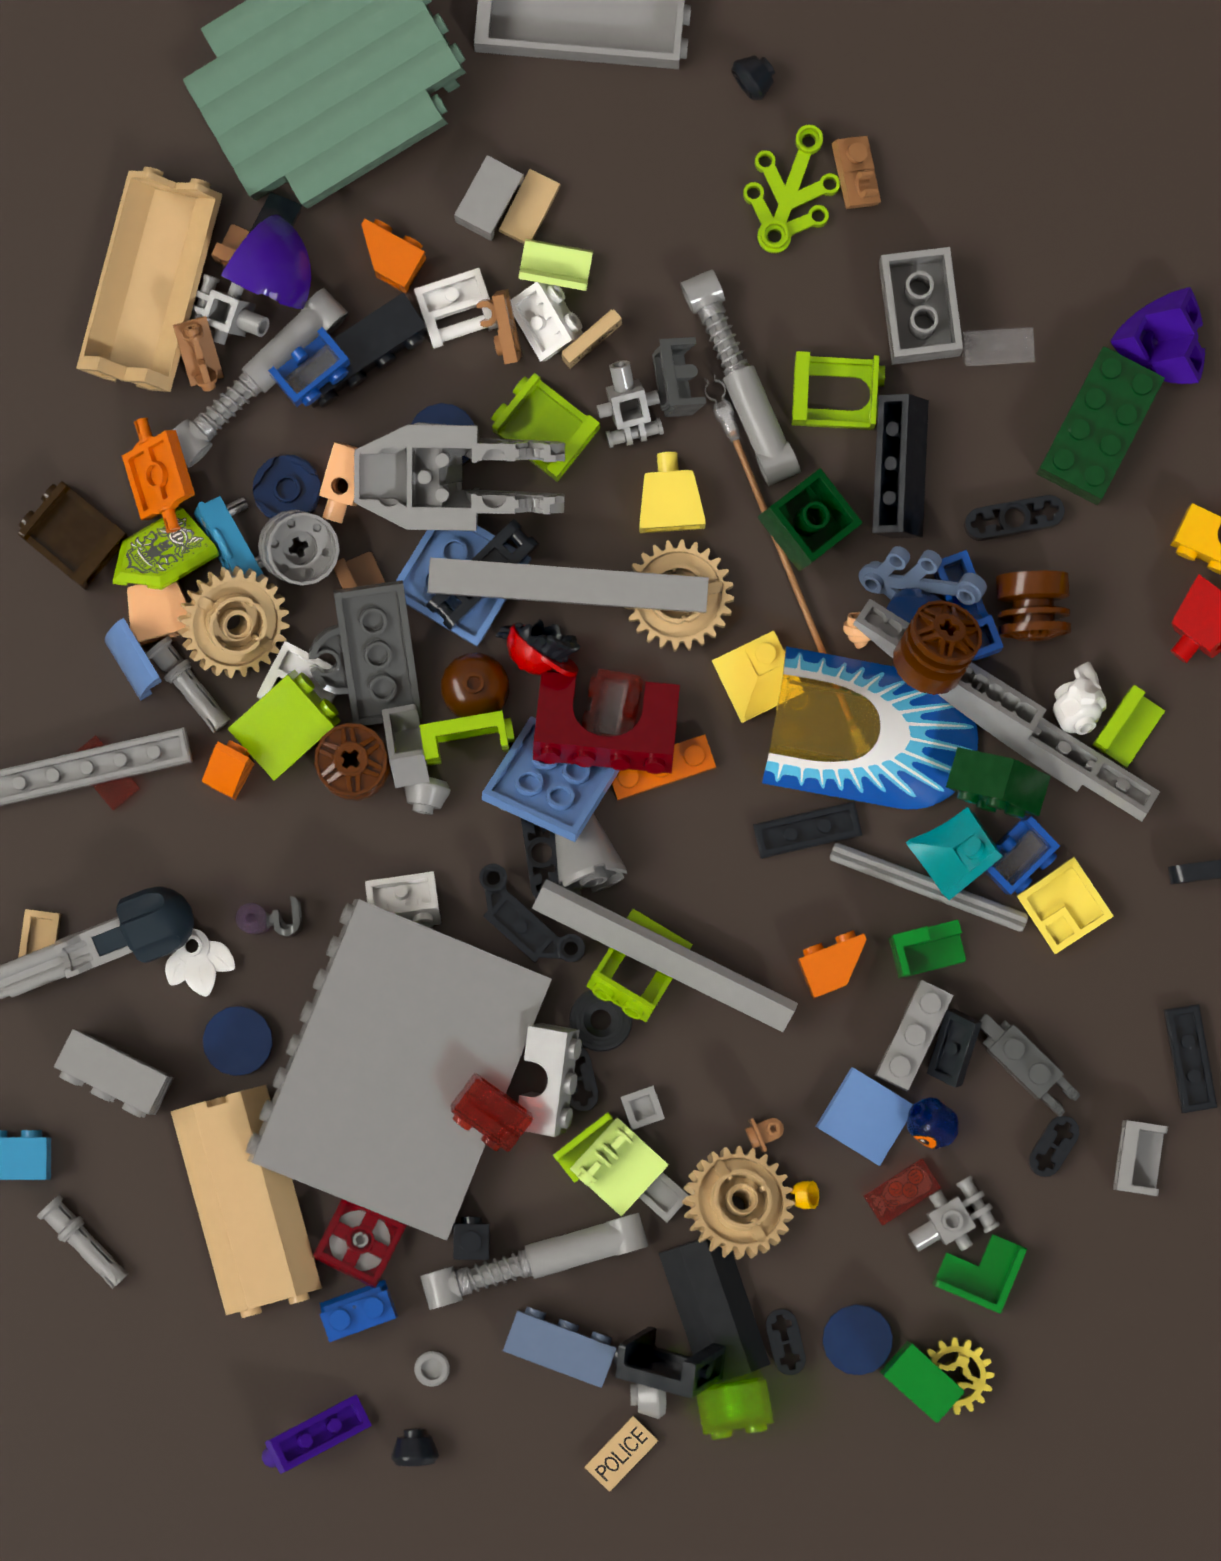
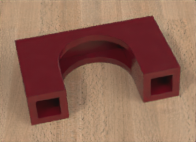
(643, 748)

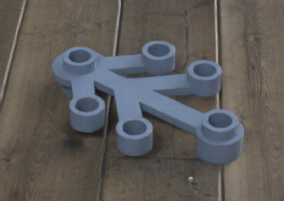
(878, 577)

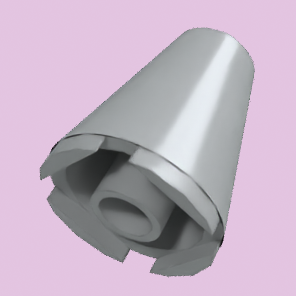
(588, 861)

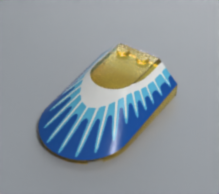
(862, 733)

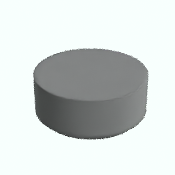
(432, 1368)

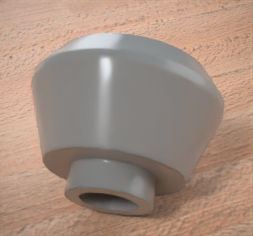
(427, 795)
(649, 1400)

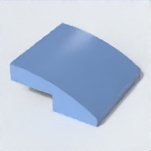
(132, 659)
(865, 1116)

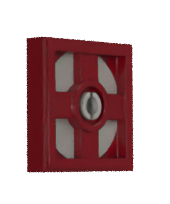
(359, 1242)

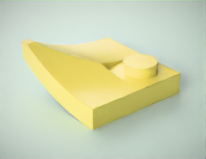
(753, 675)
(1064, 905)

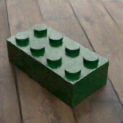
(1100, 425)

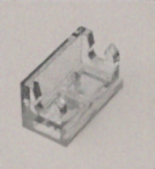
(998, 346)

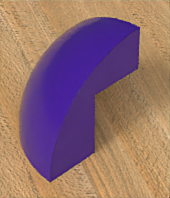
(272, 263)
(1165, 337)

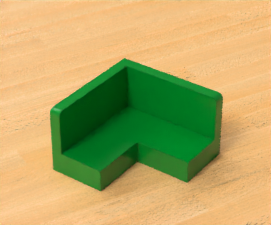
(927, 948)
(990, 1280)
(922, 1381)

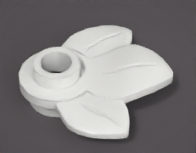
(200, 966)

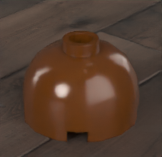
(474, 685)

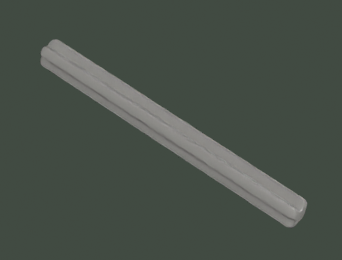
(926, 886)

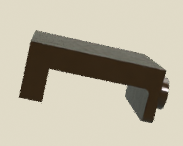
(71, 534)

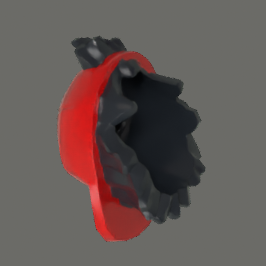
(540, 648)

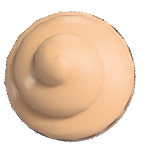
(854, 634)

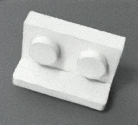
(546, 319)
(407, 896)

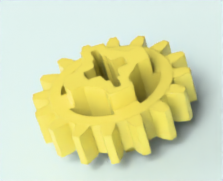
(962, 1360)

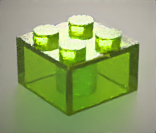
(735, 1407)

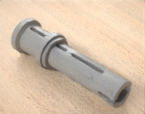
(178, 672)
(71, 1230)

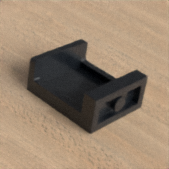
(665, 1370)

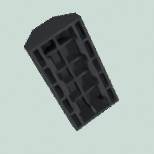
(714, 1305)

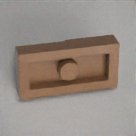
(856, 172)
(507, 340)

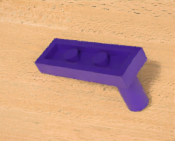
(315, 1435)

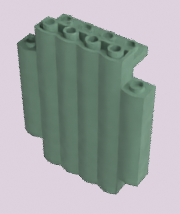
(322, 88)

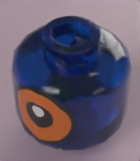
(932, 1123)

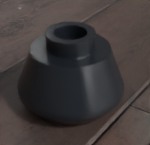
(753, 76)
(414, 1449)

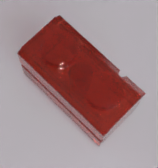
(490, 1113)

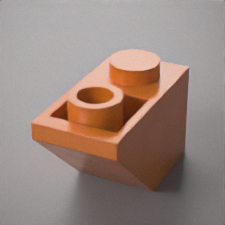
(393, 258)
(228, 769)
(833, 966)

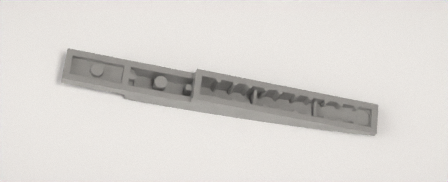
(1020, 725)

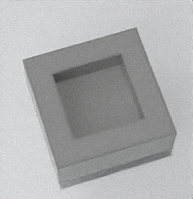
(642, 1107)

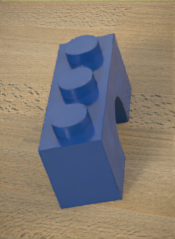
(952, 570)

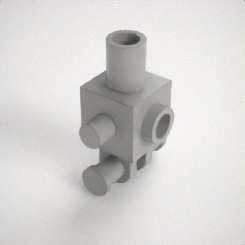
(227, 311)
(629, 407)
(951, 1220)

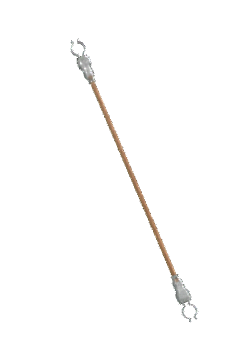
(725, 415)

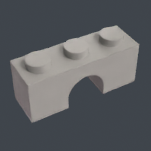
(914, 1035)
(556, 1051)

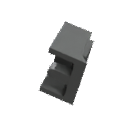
(673, 377)

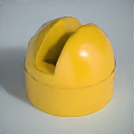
(806, 1194)

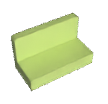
(555, 264)

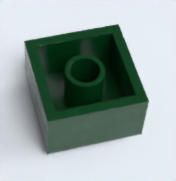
(809, 519)
(997, 783)

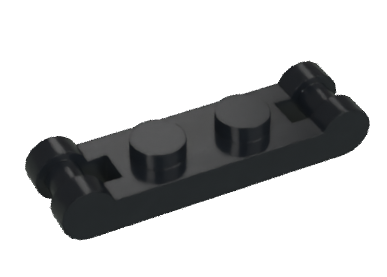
(492, 552)

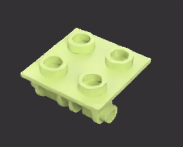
(619, 1166)

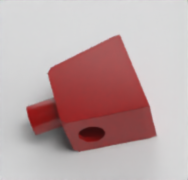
(1198, 621)

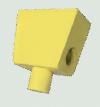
(670, 498)

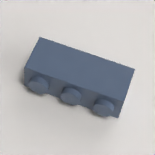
(560, 1346)

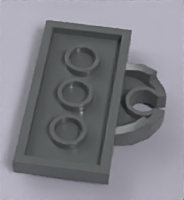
(370, 651)

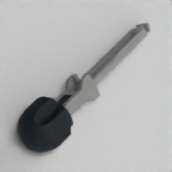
(147, 924)

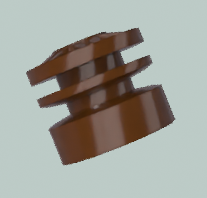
(1033, 604)
(937, 647)
(353, 782)

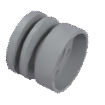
(315, 557)

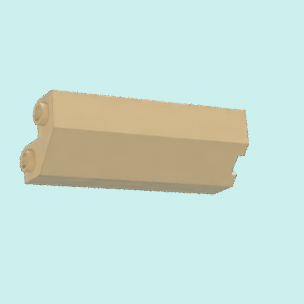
(149, 279)
(243, 1208)

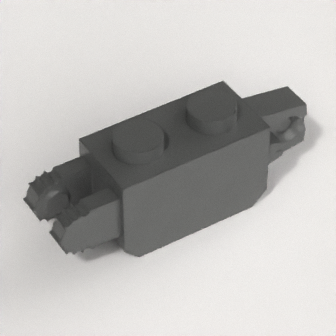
(1025, 1062)

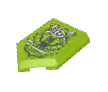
(160, 557)

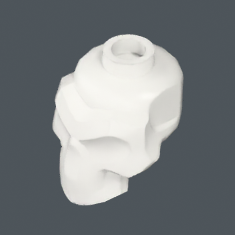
(1080, 701)

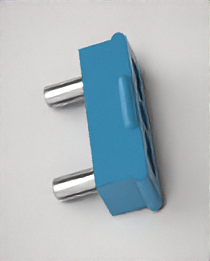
(217, 523)

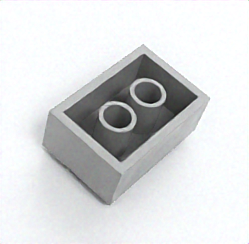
(920, 305)
(113, 1074)

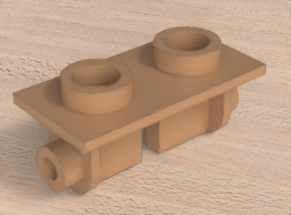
(198, 353)
(764, 1132)

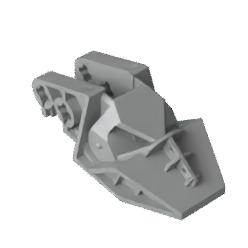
(417, 476)

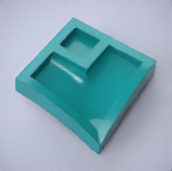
(955, 852)

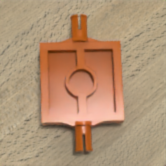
(158, 474)

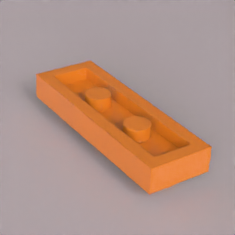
(689, 759)

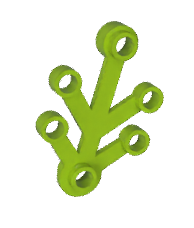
(789, 195)

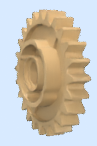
(216, 604)
(684, 626)
(718, 1216)

